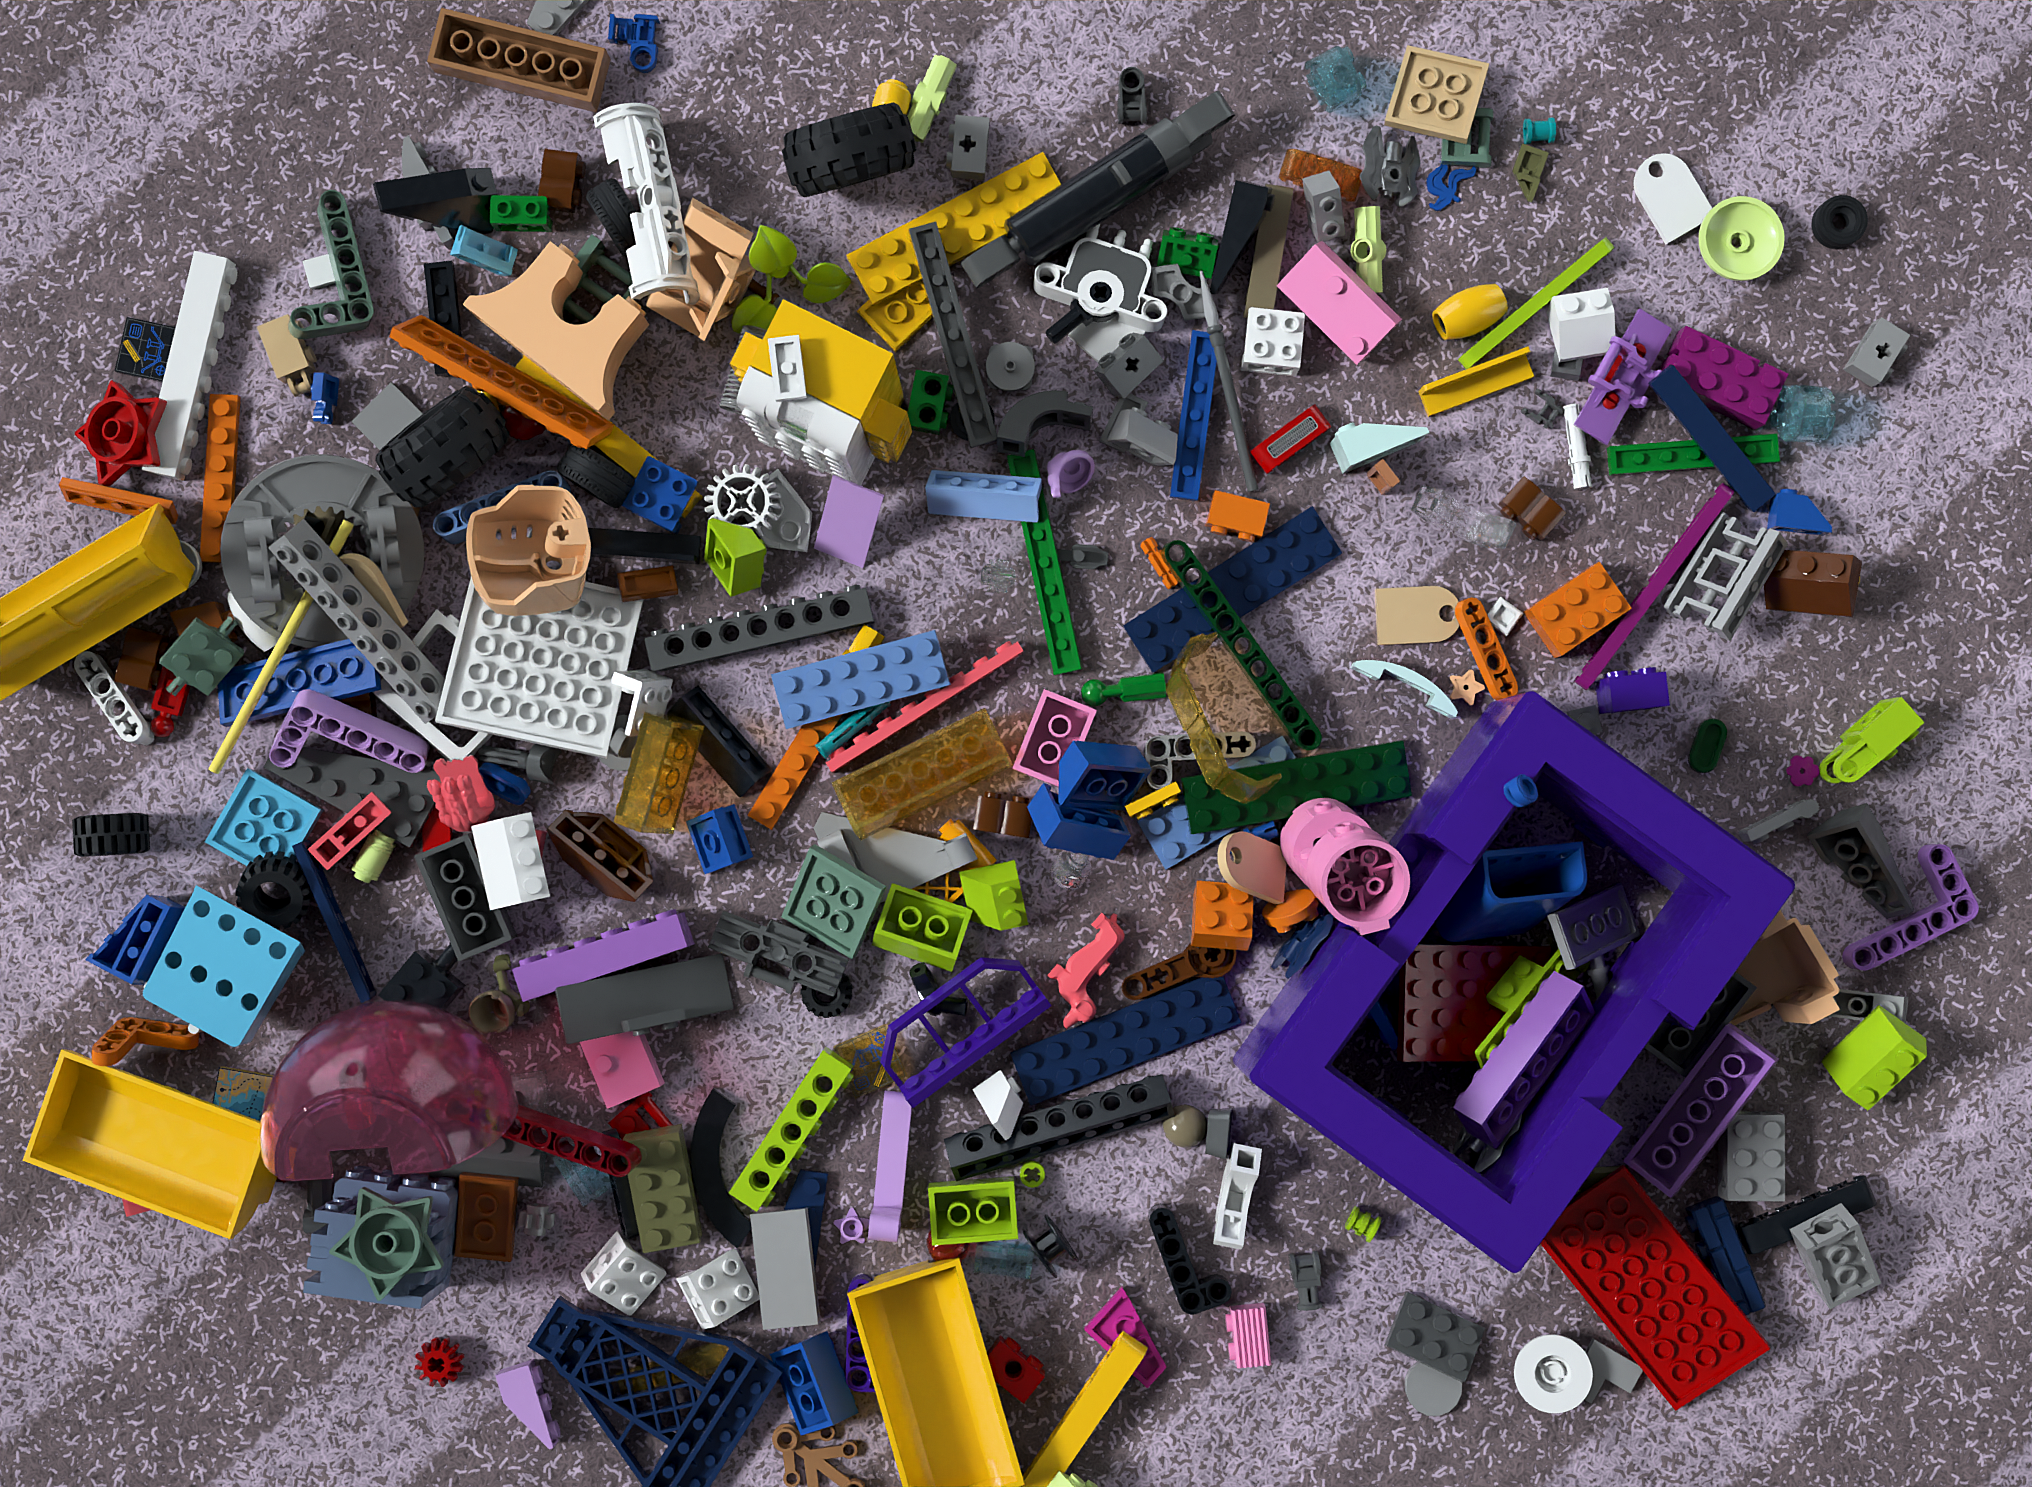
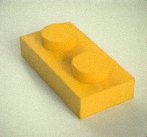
(1143, 807)

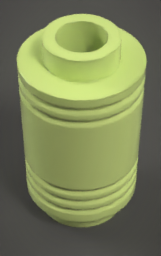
(373, 856)

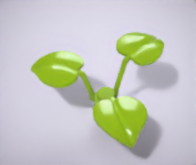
(774, 255)

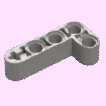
(1172, 753)

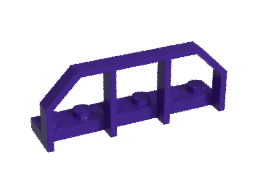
(975, 1046)

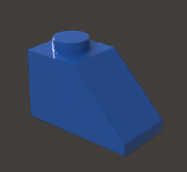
(1796, 514)

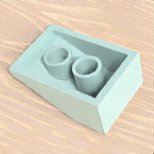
(1369, 442)

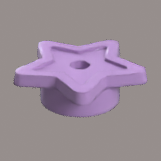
(848, 1234)

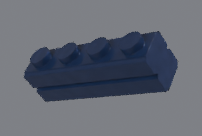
(1724, 1252)

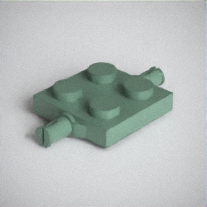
(202, 656)

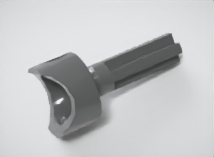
(537, 762)

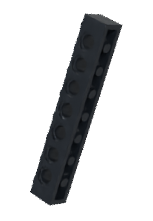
(1072, 1133)

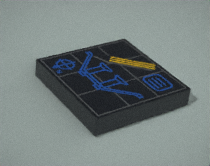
(144, 349)

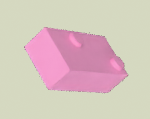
(1339, 302)
(622, 1066)

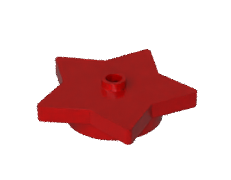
(122, 433)

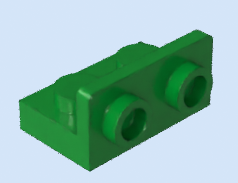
(520, 213)
(1188, 251)

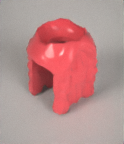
(461, 794)

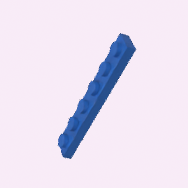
(1194, 418)

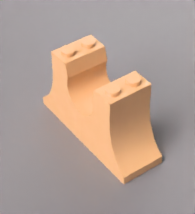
(532, 321)

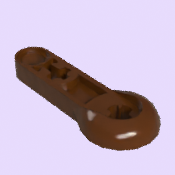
(1182, 967)

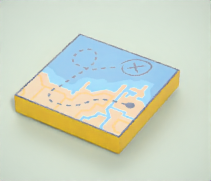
(241, 1091)

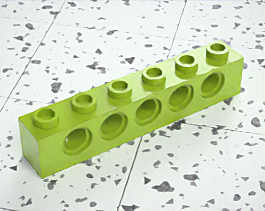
(747, 1187)

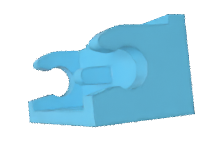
(484, 251)

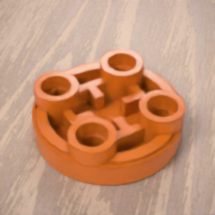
(1297, 906)

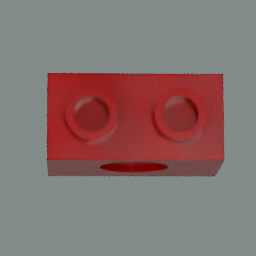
(1022, 1382)

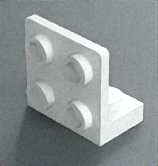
(1273, 341)
(650, 694)
(622, 1275)
(718, 1289)

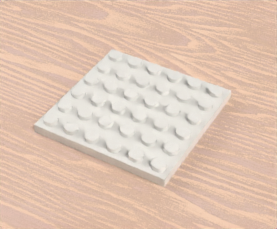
(542, 673)

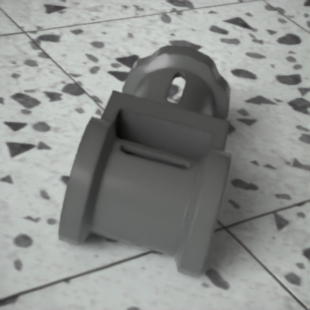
(1306, 1274)

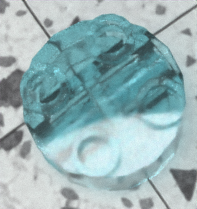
(1325, 87)
(1804, 413)

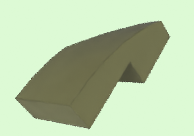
(1528, 169)

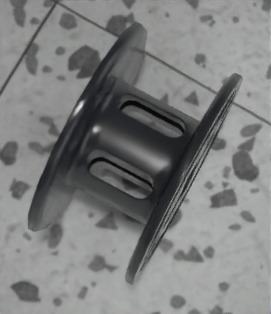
(1050, 1246)

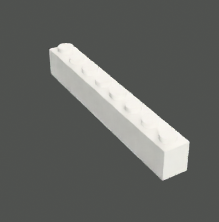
(191, 360)

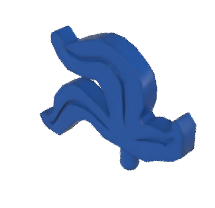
(1438, 188)

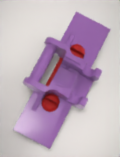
(1623, 376)

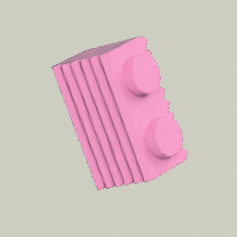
(1249, 1335)

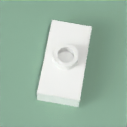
(787, 368)

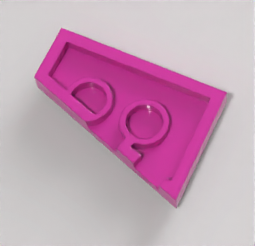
(1121, 1316)

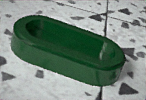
(1707, 745)

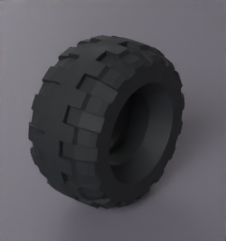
(849, 149)
(442, 447)

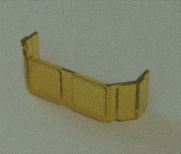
(1202, 738)

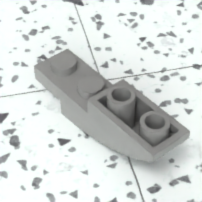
(415, 165)

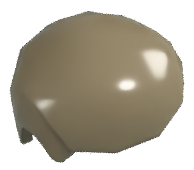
(492, 1001)
(1187, 1127)

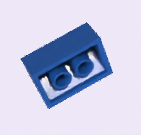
(1100, 775)
(814, 1383)

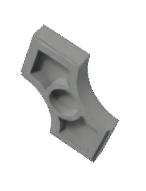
(1169, 283)

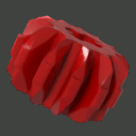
(434, 1351)

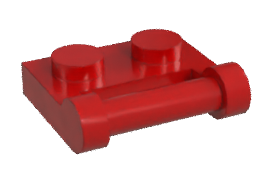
(631, 1121)

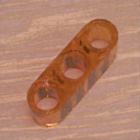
(1301, 164)

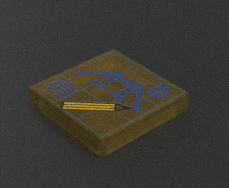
(865, 1054)

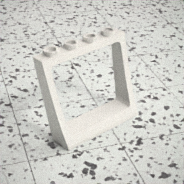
(406, 714)

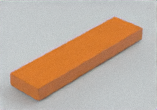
(113, 499)

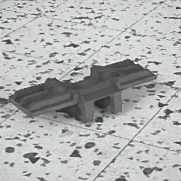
(781, 946)

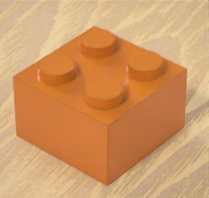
(1221, 916)

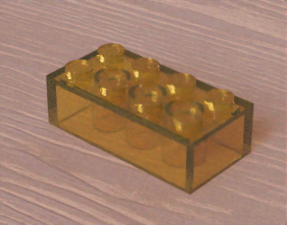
(658, 773)

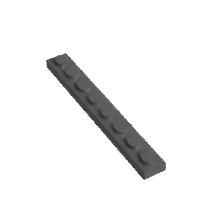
(953, 334)

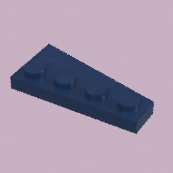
(810, 1193)

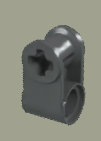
(1131, 101)

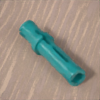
(827, 746)

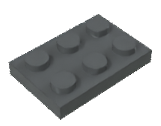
(1434, 1337)

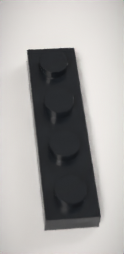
(442, 299)

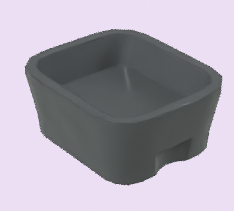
(1219, 1132)

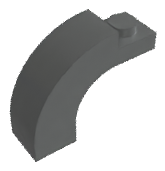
(1037, 412)

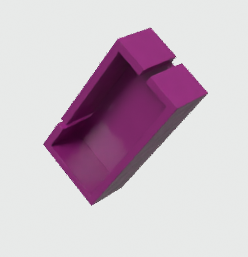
(1726, 377)

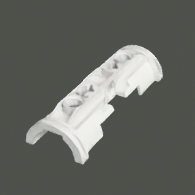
(651, 260)

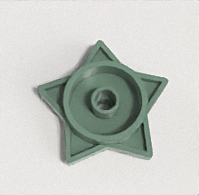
(367, 1242)

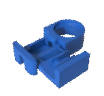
(640, 33)

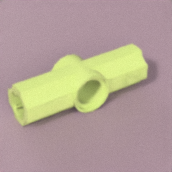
(930, 95)
(1368, 233)

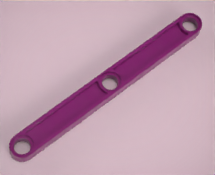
(1657, 583)

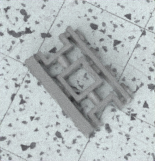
(1743, 585)

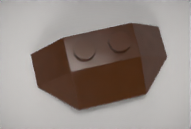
(602, 853)

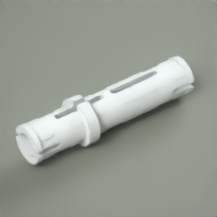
(1579, 458)

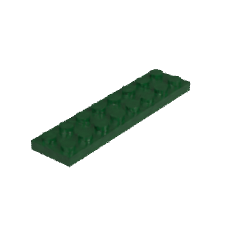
(1346, 775)

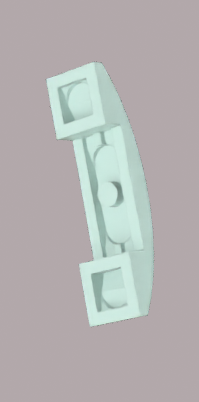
(1438, 700)

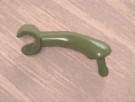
(500, 965)

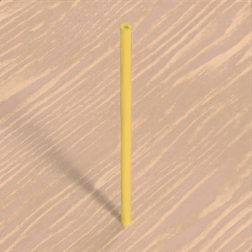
(273, 662)

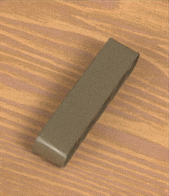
(1269, 252)

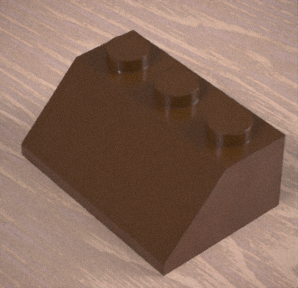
(1814, 583)

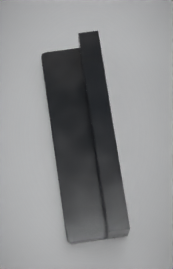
(645, 546)
(722, 742)

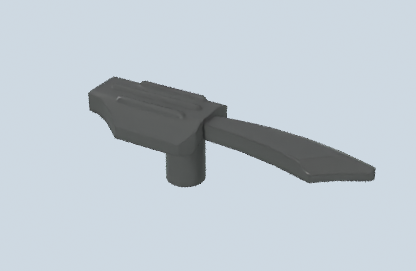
(1083, 556)

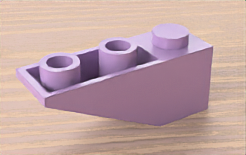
(525, 1397)

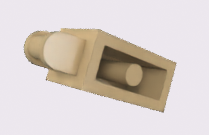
(288, 354)

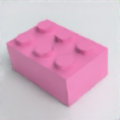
(1050, 733)

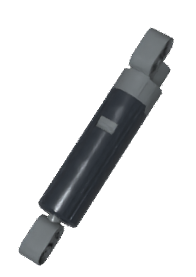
(1100, 190)

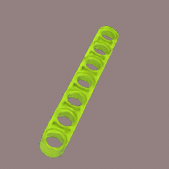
(1536, 303)

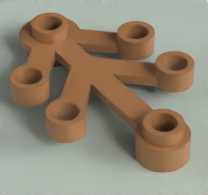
(813, 1458)

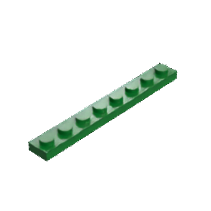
(1048, 575)

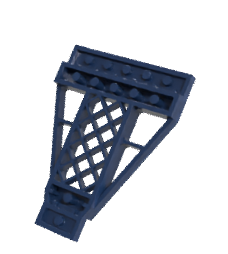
(712, 1425)

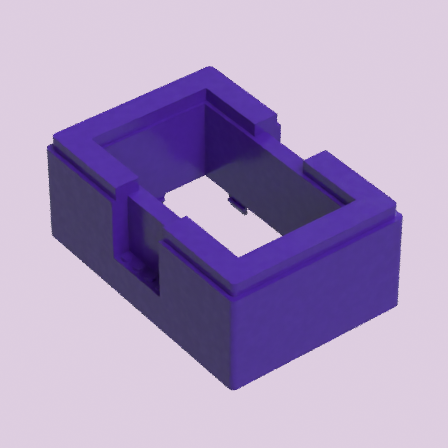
(1671, 975)

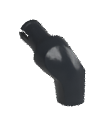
(926, 984)

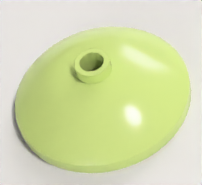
(1754, 227)

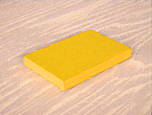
(899, 315)

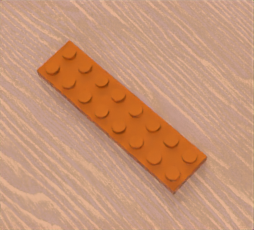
(502, 381)

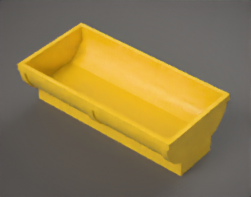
(89, 597)
(150, 1145)
(934, 1378)

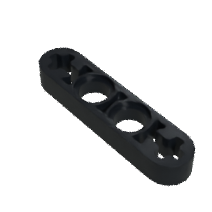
(623, 1199)

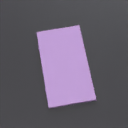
(848, 521)

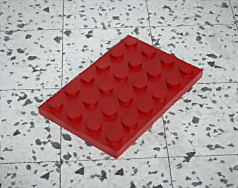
(1445, 1001)

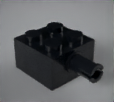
(425, 980)

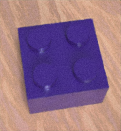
(1632, 692)

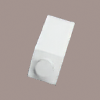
(1000, 1101)

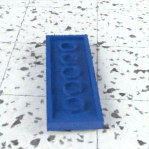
(330, 669)

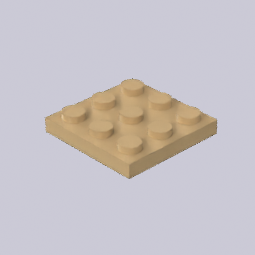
(1436, 94)

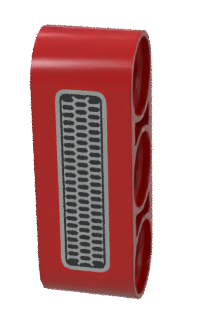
(1290, 439)

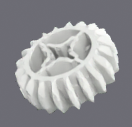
(751, 492)

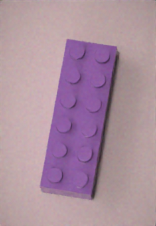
(600, 957)
(1524, 1059)
(1701, 1109)

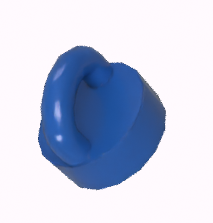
(1521, 791)

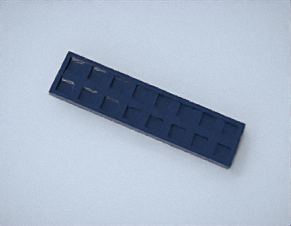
(1245, 582)
(1124, 1038)

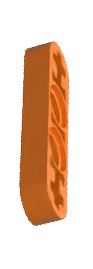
(1490, 647)

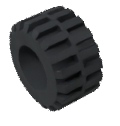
(111, 834)
(265, 908)

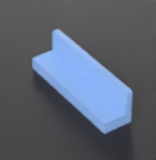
(983, 495)

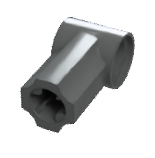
(318, 1193)

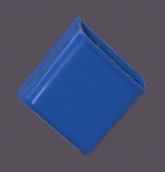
(1513, 891)

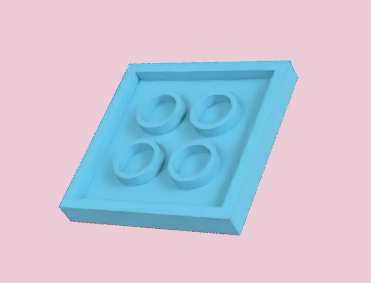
(262, 820)

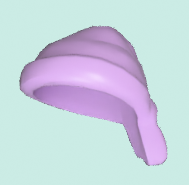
(1069, 472)

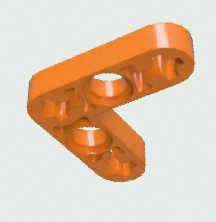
(133, 1030)

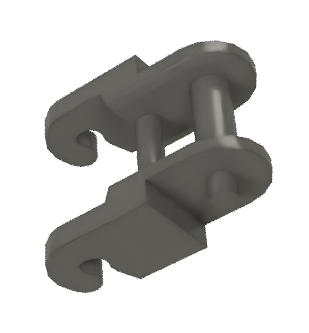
(1549, 402)

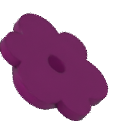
(1809, 770)

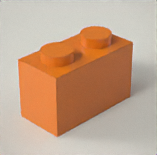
(1237, 516)

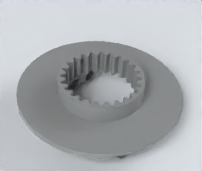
(288, 489)

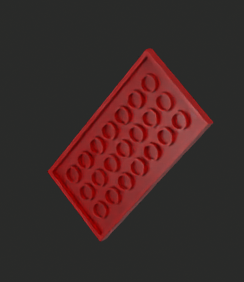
(1651, 1289)

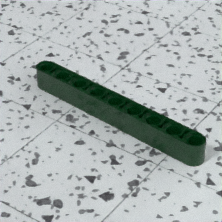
(1252, 654)

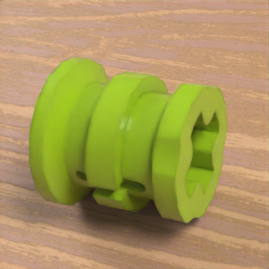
(1363, 1223)

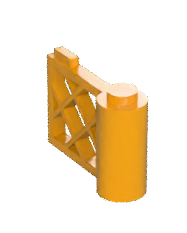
(984, 858)

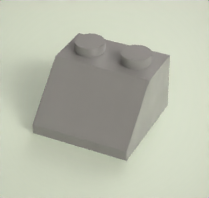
(1144, 438)

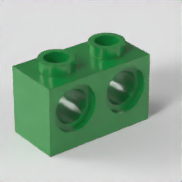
(921, 401)

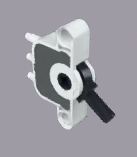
(1099, 271)

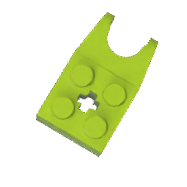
(1872, 740)

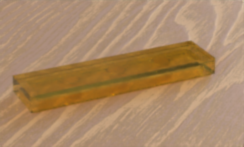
(701, 1359)

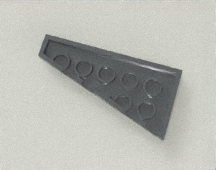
(348, 779)

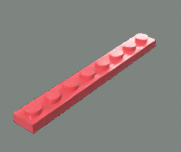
(934, 699)

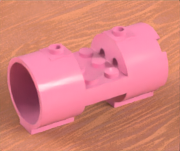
(1345, 864)

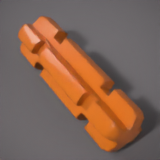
(1149, 547)

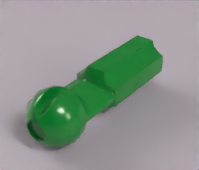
(1128, 689)

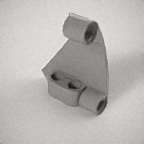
(892, 853)

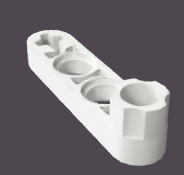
(115, 694)

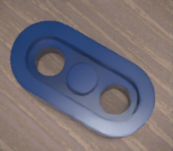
(505, 784)

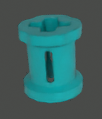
(1539, 130)

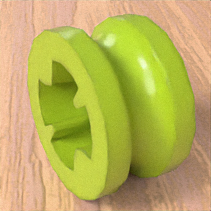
(1031, 1165)

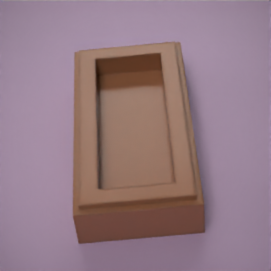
(1382, 477)

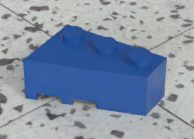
(1076, 828)
(139, 940)

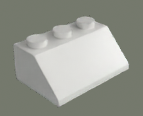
(510, 861)

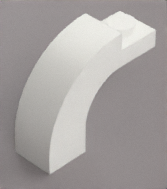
(1235, 1194)

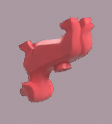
(1083, 966)

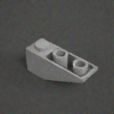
(1860, 1004)

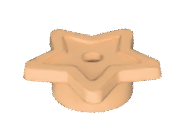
(1473, 687)

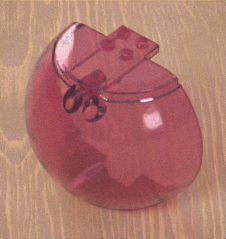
(386, 1079)

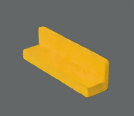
(1476, 382)

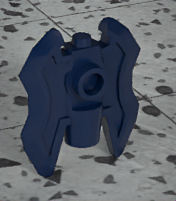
(1303, 943)

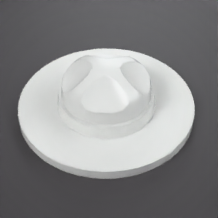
(1553, 1373)

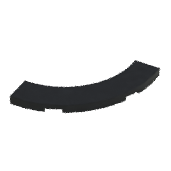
(707, 1169)

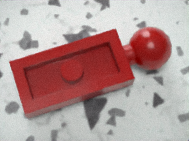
(167, 704)

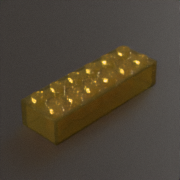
(922, 774)

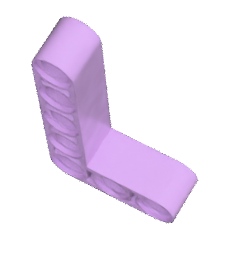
(349, 727)
(891, 1168)

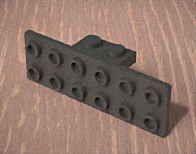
(644, 999)

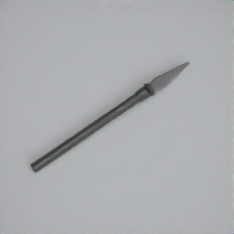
(1217, 341)

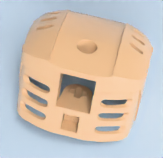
(514, 572)

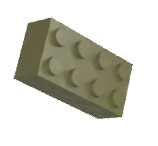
(663, 1190)

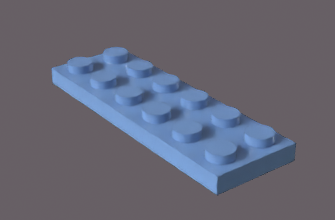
(860, 679)
(1168, 826)

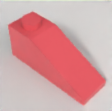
(349, 831)

